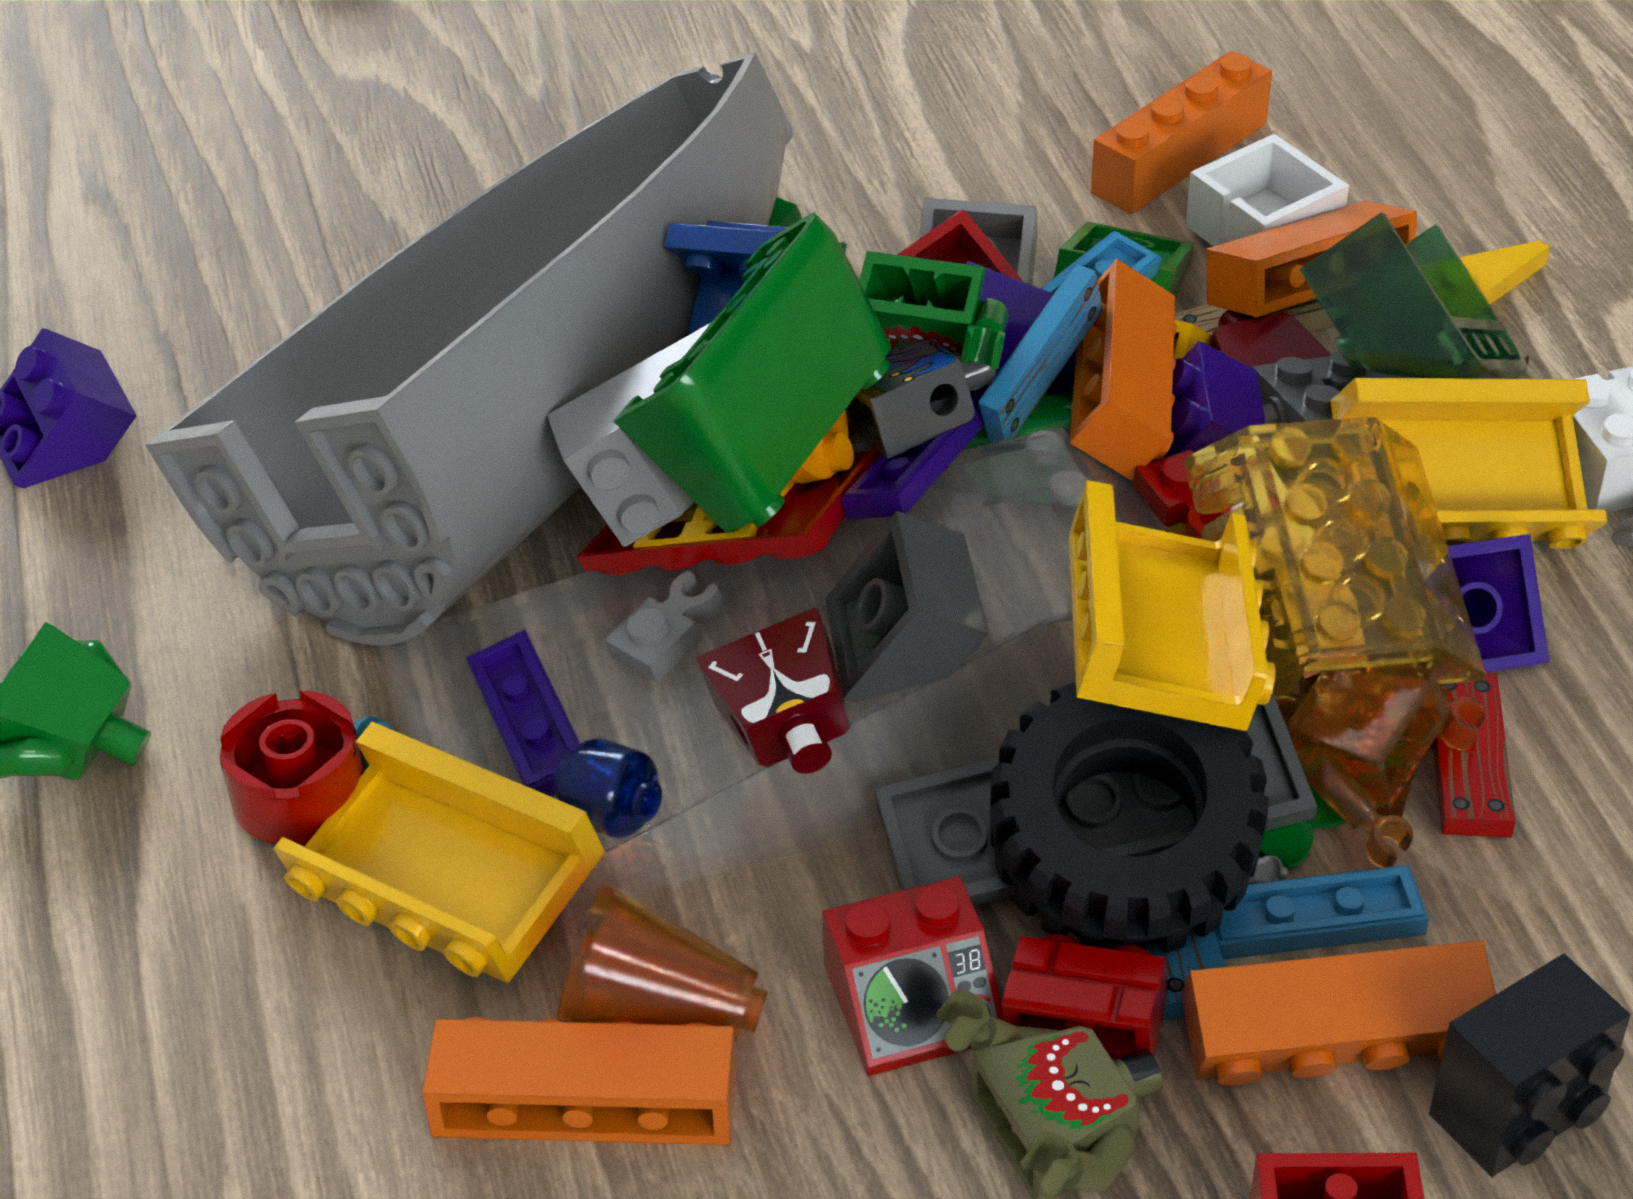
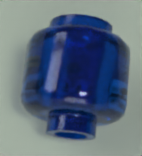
(611, 784)

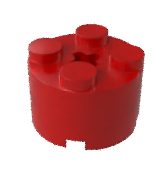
(289, 764)

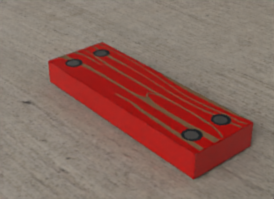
(1476, 782)

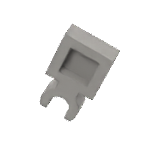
(664, 632)

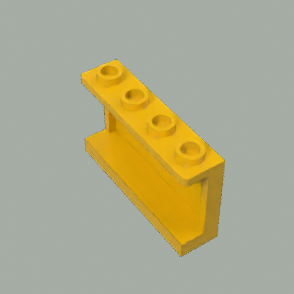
(1492, 452)
(1167, 617)
(446, 855)

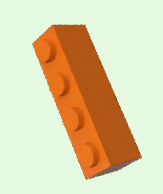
(1180, 131)
(1262, 269)
(1126, 374)
(1330, 1010)
(581, 1081)

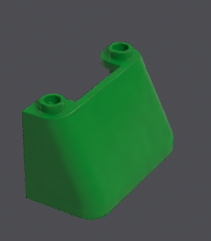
(763, 378)

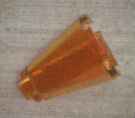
(654, 972)

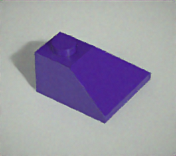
(1502, 600)

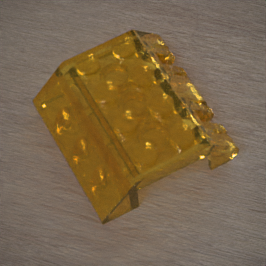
(1342, 547)

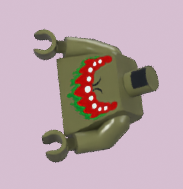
(1052, 1096)

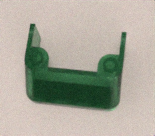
(1410, 307)

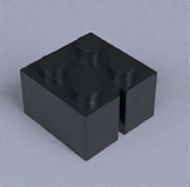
(1529, 1065)

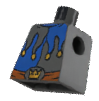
(917, 397)

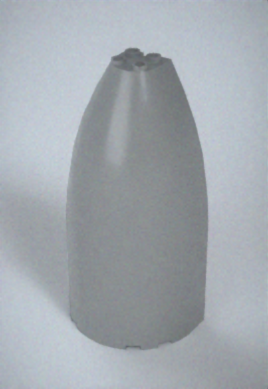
(408, 420)

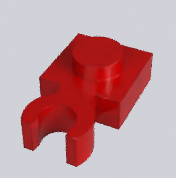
(1168, 494)

